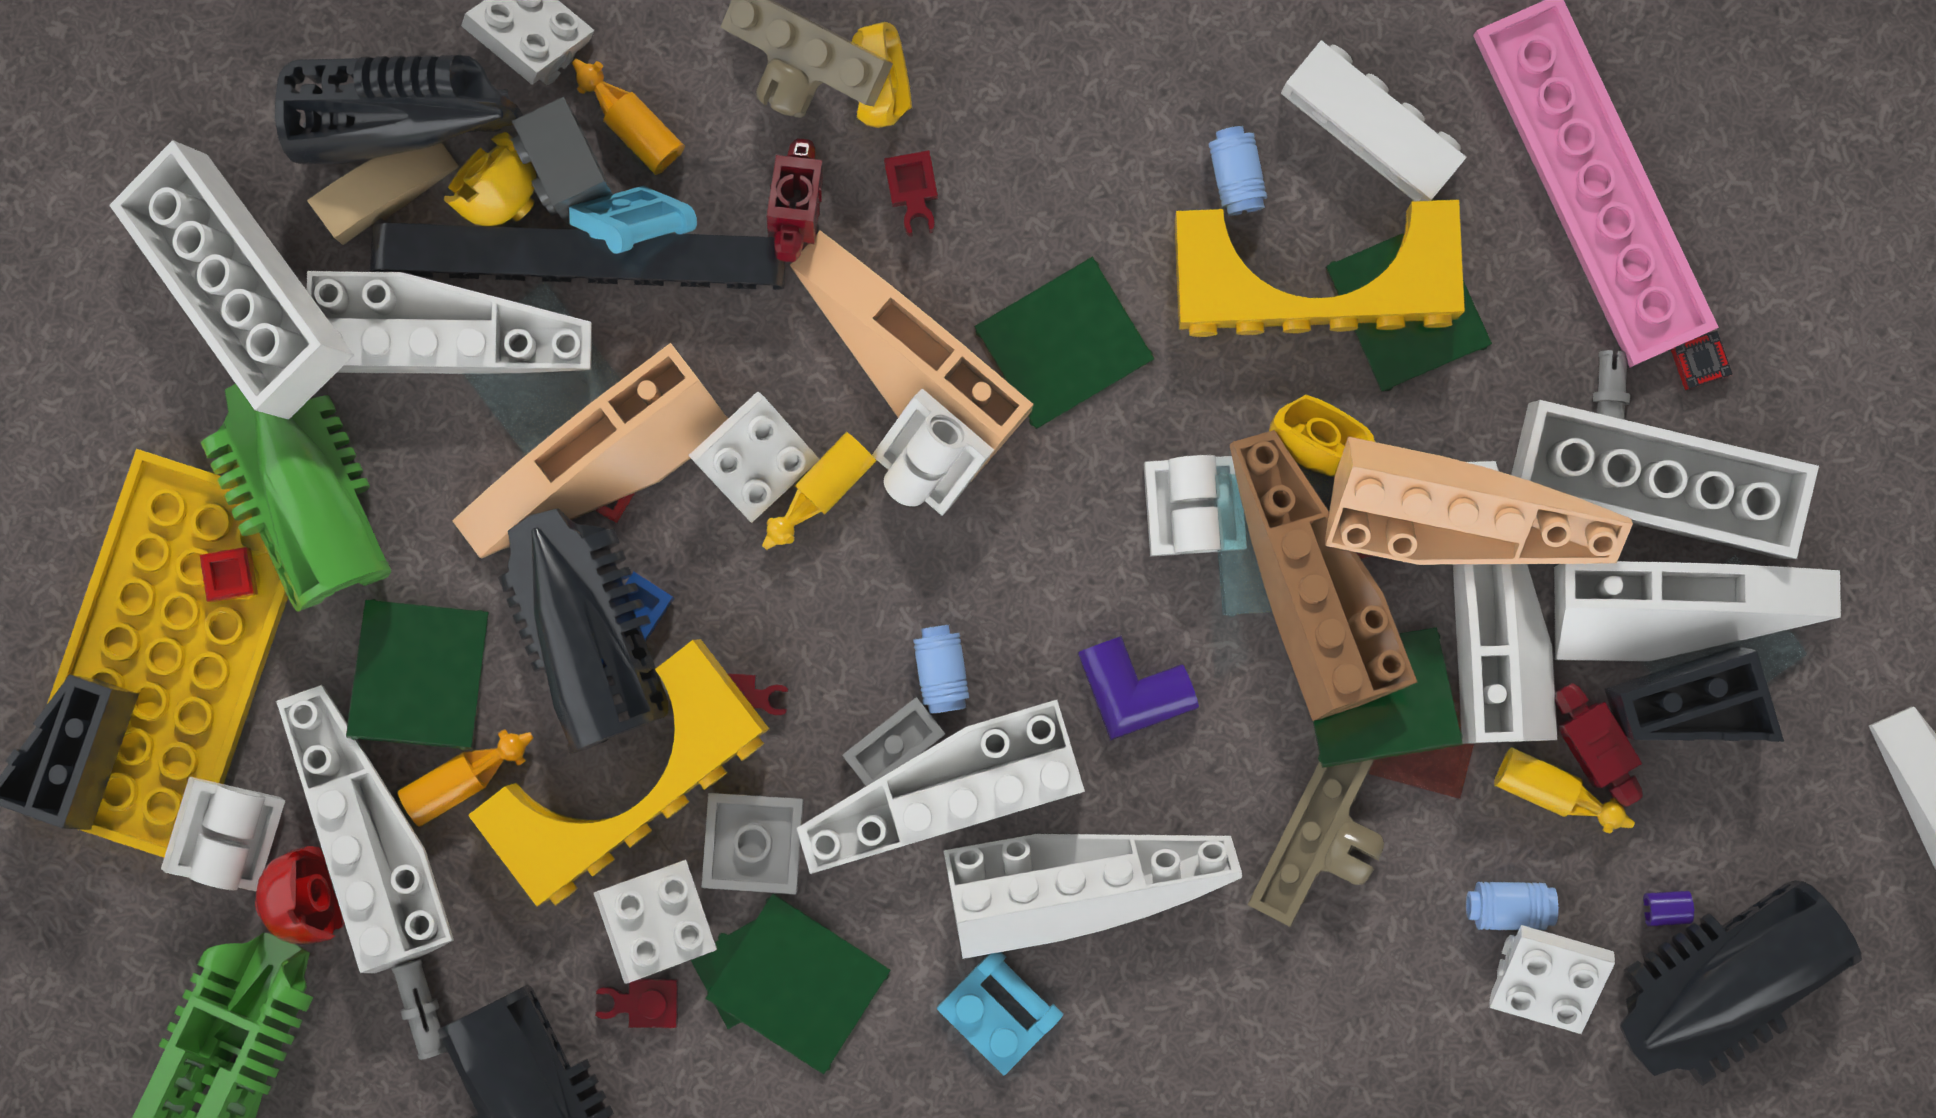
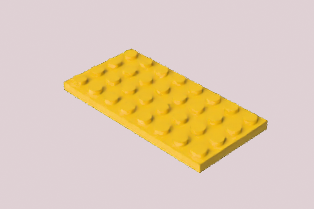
(158, 636)

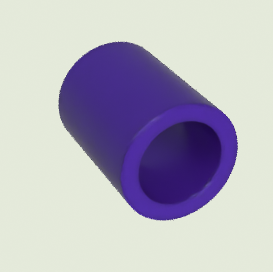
(1669, 908)

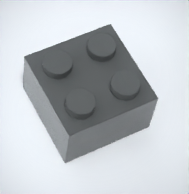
(561, 158)

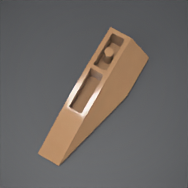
(1319, 594)

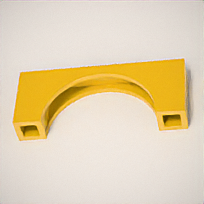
(1224, 293)
(553, 850)

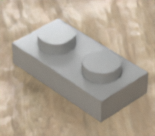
(894, 742)

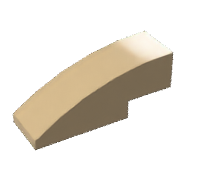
(379, 189)

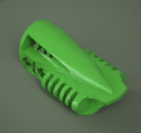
(298, 496)
(238, 1008)

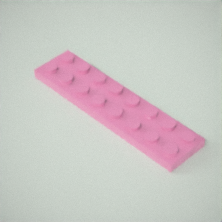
(1595, 180)

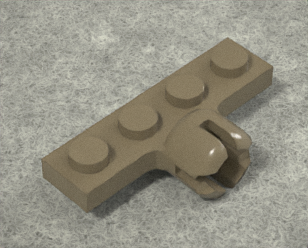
(803, 57)
(1318, 841)

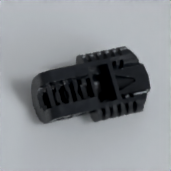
(388, 109)
(576, 618)
(1733, 981)
(514, 1065)

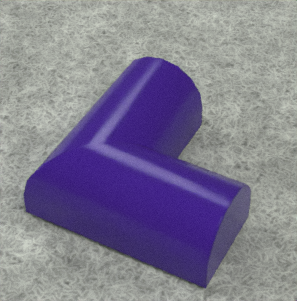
(1129, 702)

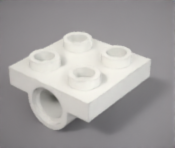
(529, 35)
(930, 455)
(754, 457)
(1182, 504)
(222, 835)
(655, 921)
(1550, 978)

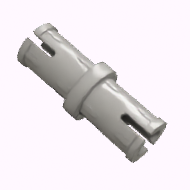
(1612, 385)
(411, 976)

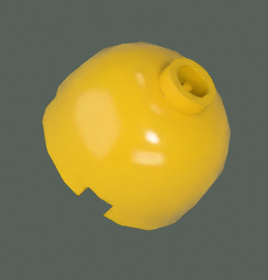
(493, 185)

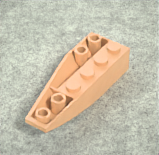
(905, 346)
(601, 454)
(1457, 512)

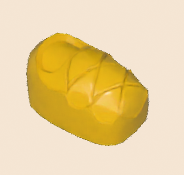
(895, 95)
(1316, 433)

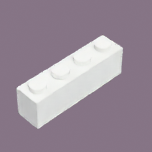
(1373, 122)

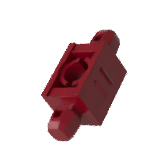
(795, 226)
(1599, 745)

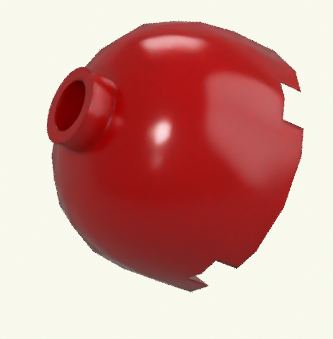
(297, 898)

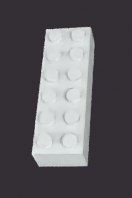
(231, 281)
(1669, 478)

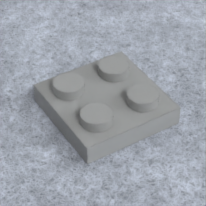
(752, 843)

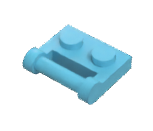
(632, 217)
(988, 1023)

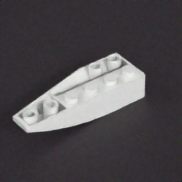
(951, 786)
(365, 839)

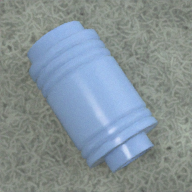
(1238, 171)
(941, 669)
(1512, 905)

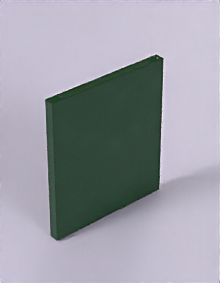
(1064, 342)
(1411, 350)
(417, 674)
(1400, 722)
(798, 984)

